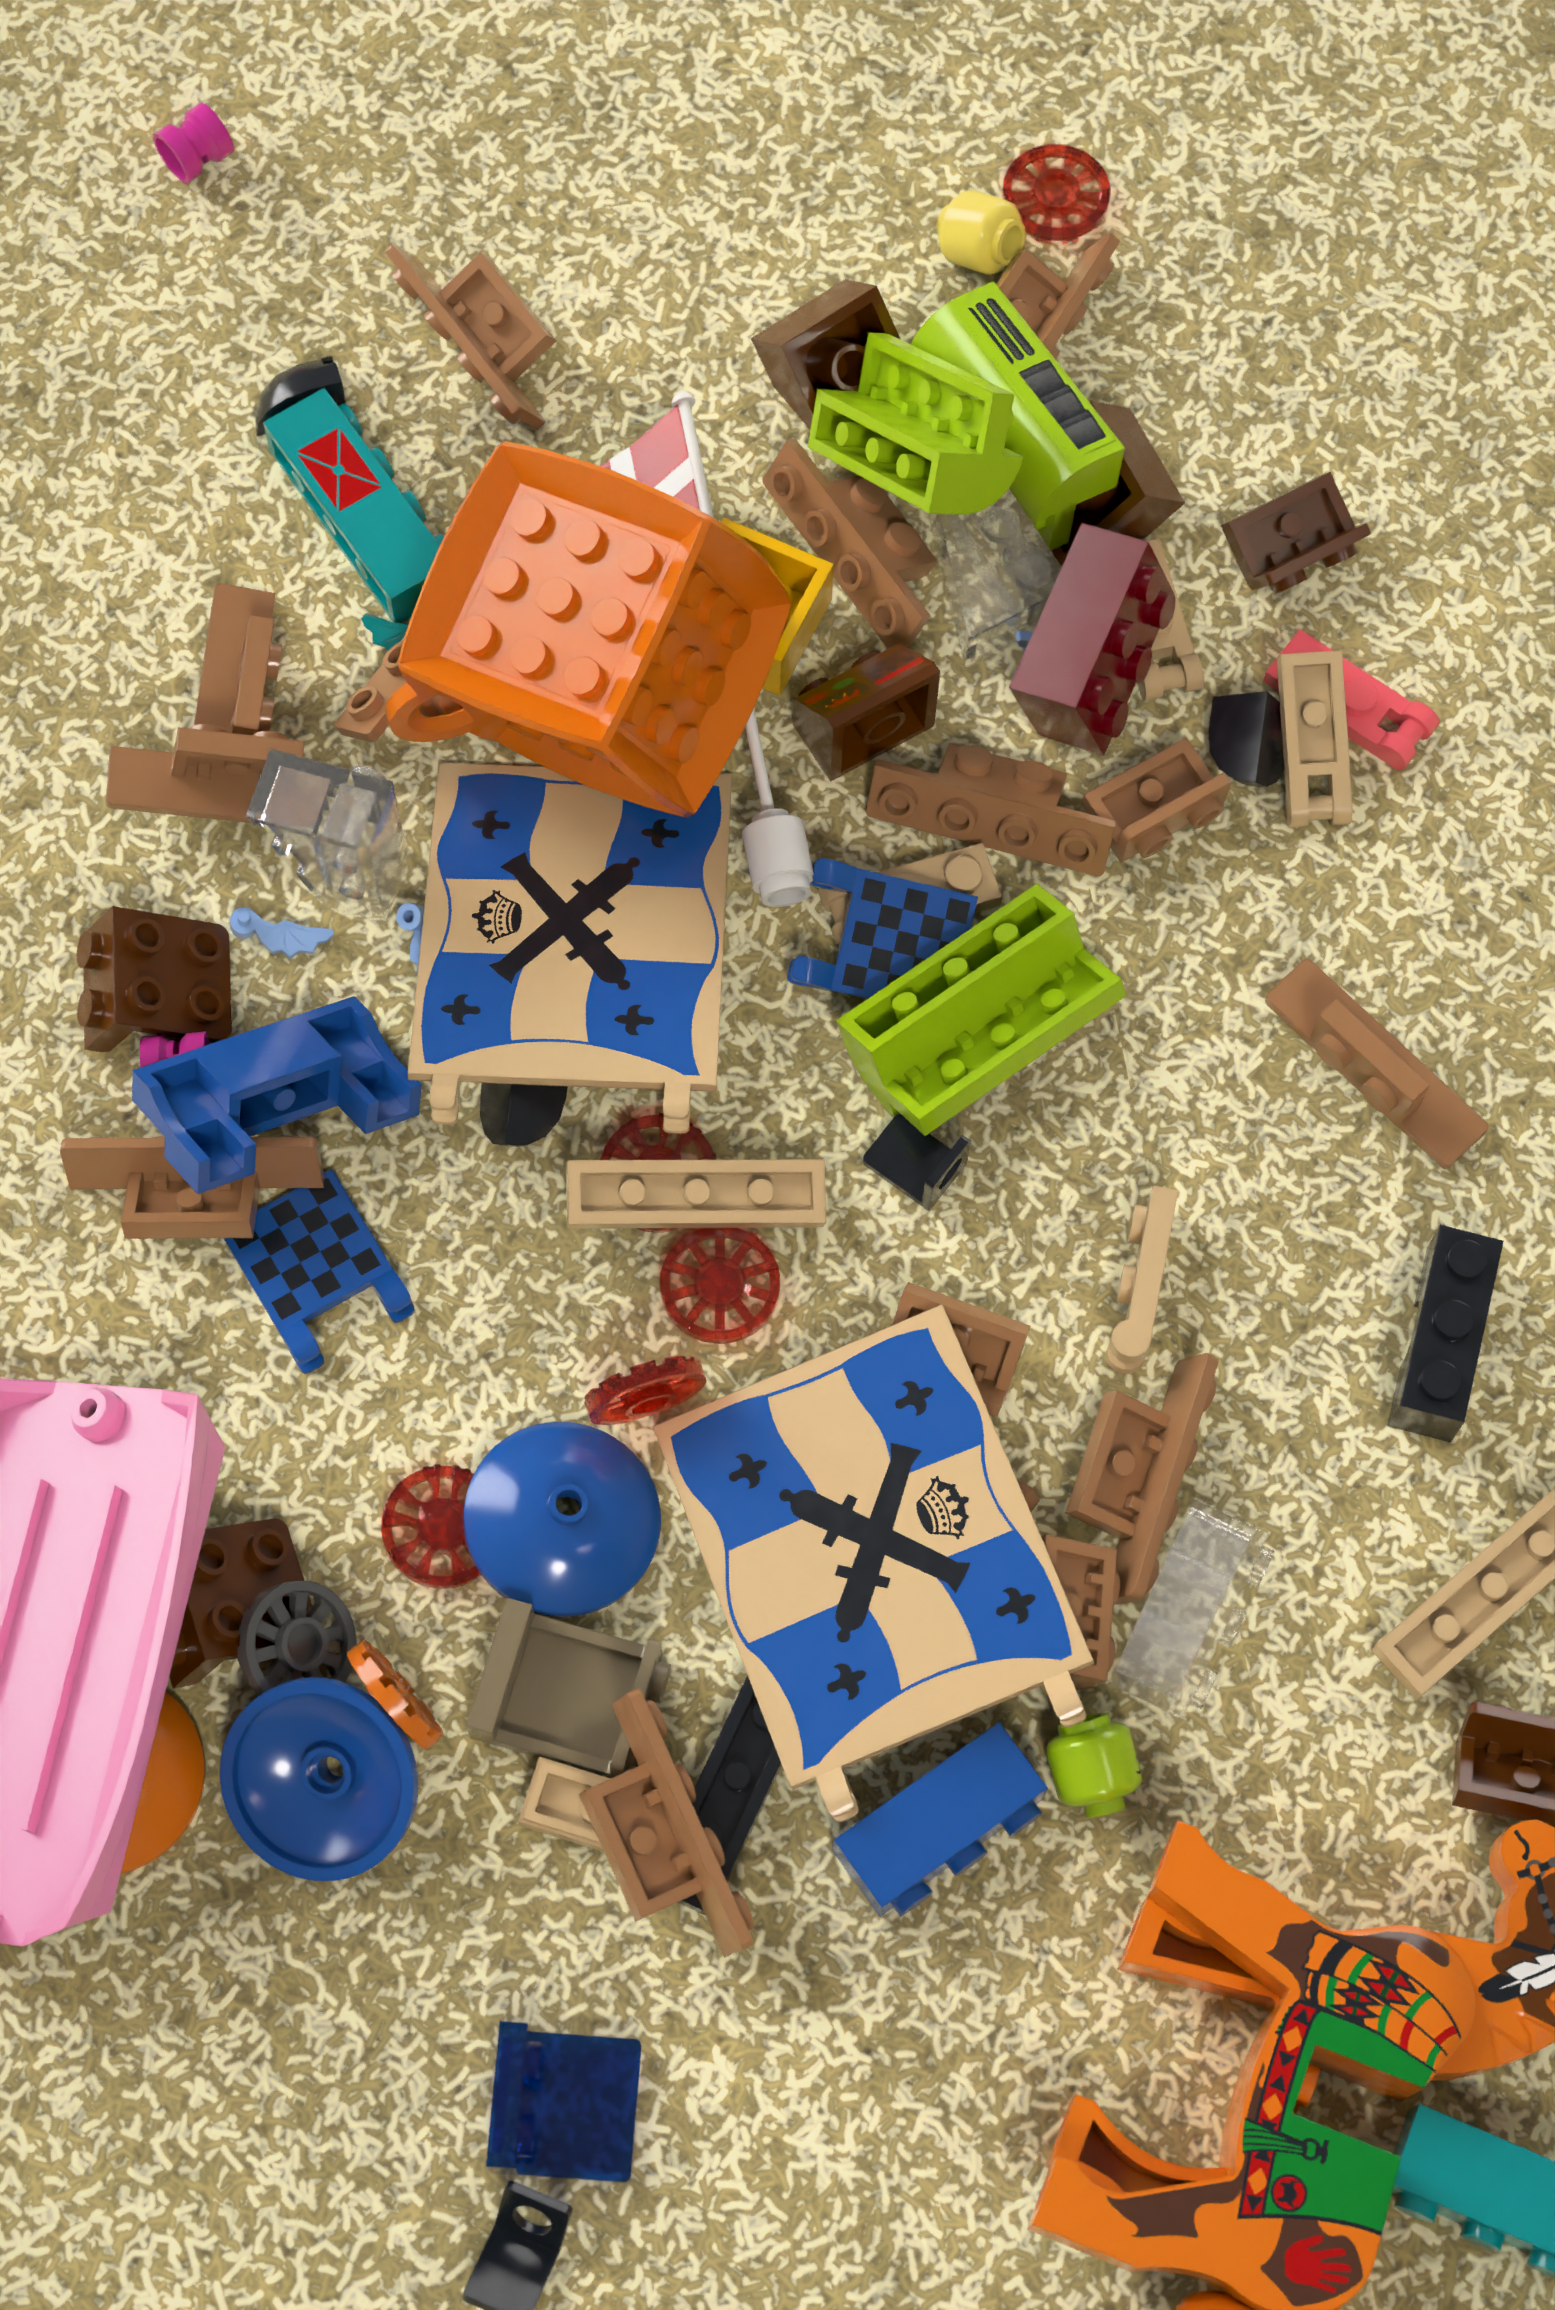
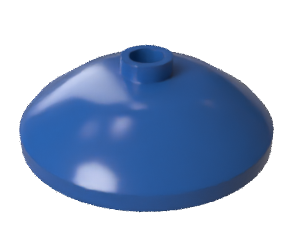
(553, 1558)
(290, 1801)

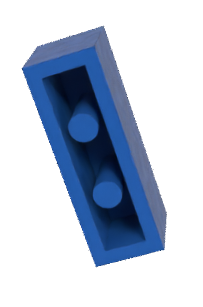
(941, 1822)

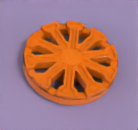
(394, 1694)

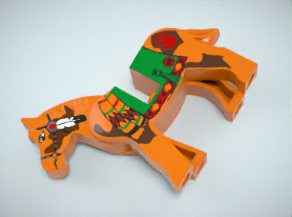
(1386, 2007)

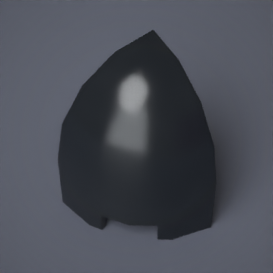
(297, 384)
(1247, 737)
(519, 1112)

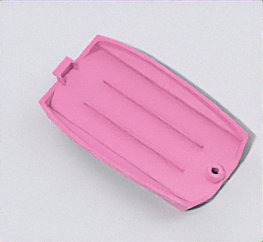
(95, 1579)

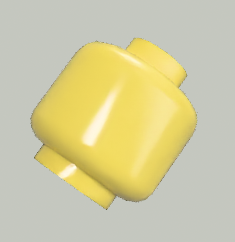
(980, 232)

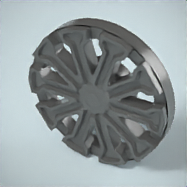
(298, 1639)

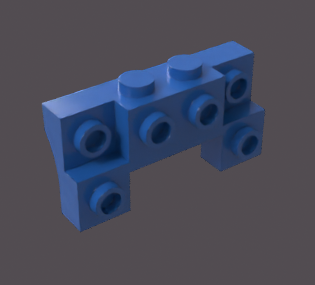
(269, 1077)

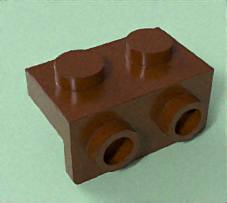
(1293, 533)
(1506, 1763)

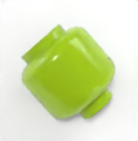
(1094, 1765)

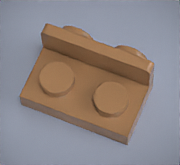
(1092, 1590)

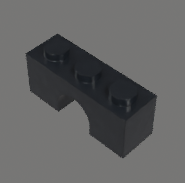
(1447, 1333)

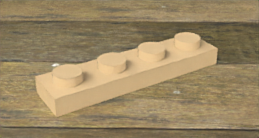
(695, 1193)
(1473, 1602)

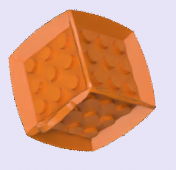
(592, 629)

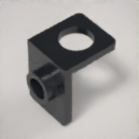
(916, 1162)
(518, 2252)

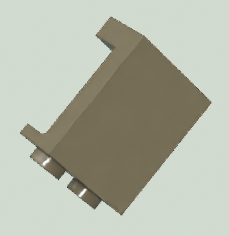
(554, 1688)

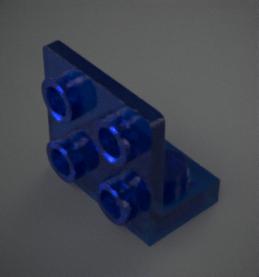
(563, 2105)

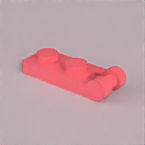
(1368, 706)

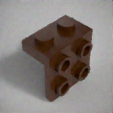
(153, 978)
(229, 1574)

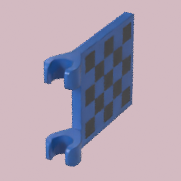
(885, 931)
(311, 1256)

